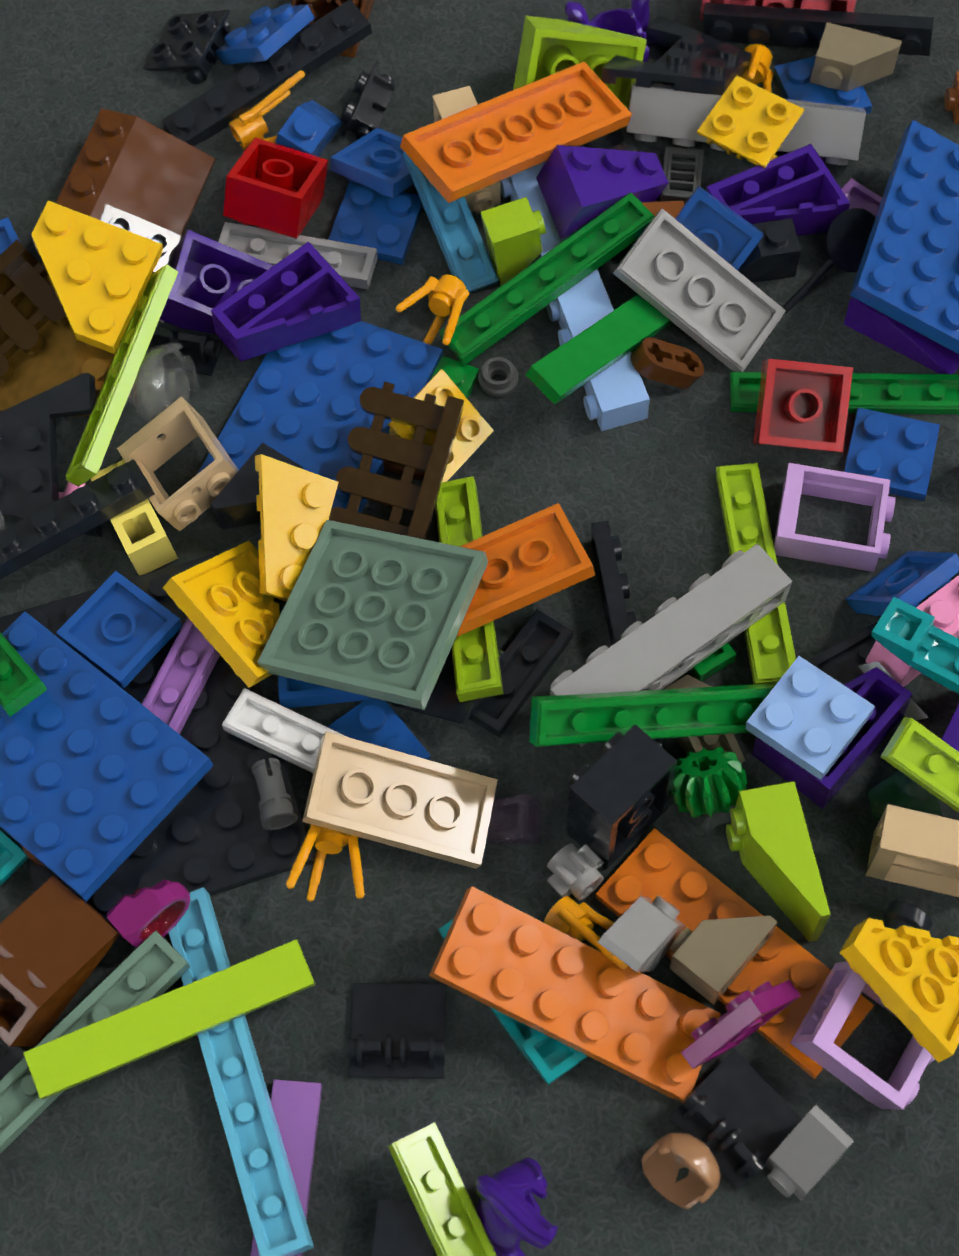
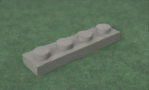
(350, 261)

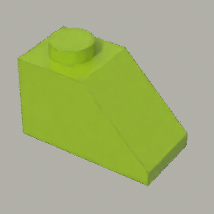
(513, 237)

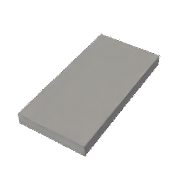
(699, 291)

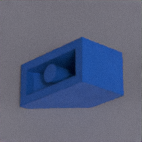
(309, 129)

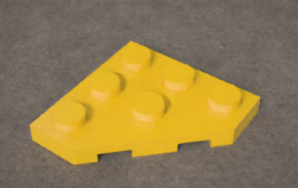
(94, 272)
(228, 608)
(913, 979)

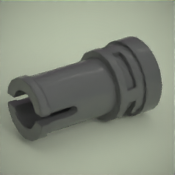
(275, 803)

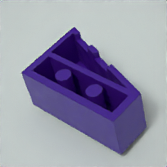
(588, 181)
(788, 188)
(286, 306)
(890, 707)

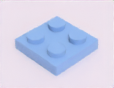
(809, 717)

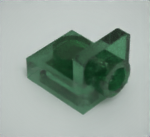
(904, 793)

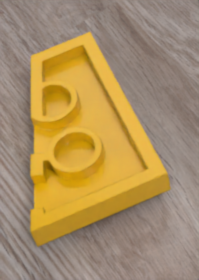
(292, 515)

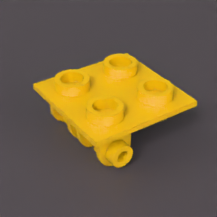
(750, 122)
(471, 430)

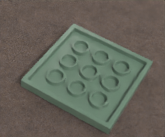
(374, 613)

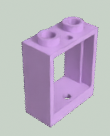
(841, 487)
(824, 1023)

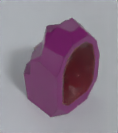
(149, 910)

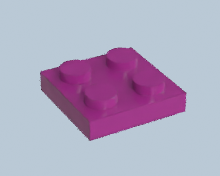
(744, 1017)

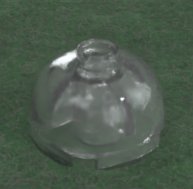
(162, 379)

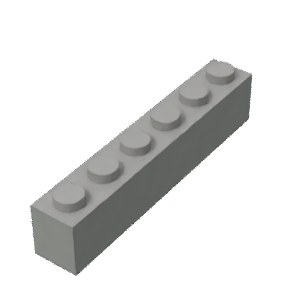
(662, 112)
(683, 629)

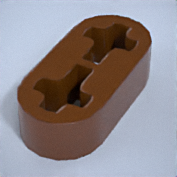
(667, 363)

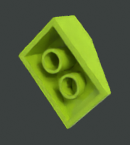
(558, 44)
(779, 854)

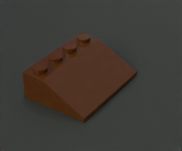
(136, 171)

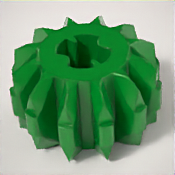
(708, 782)

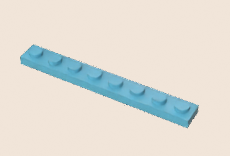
(243, 1097)

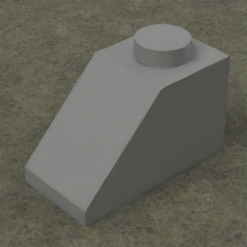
(644, 933)
(807, 1154)

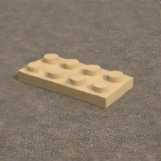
(400, 800)

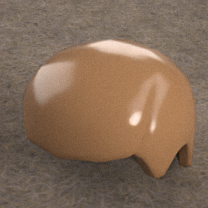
(676, 1152)

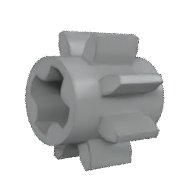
(575, 871)

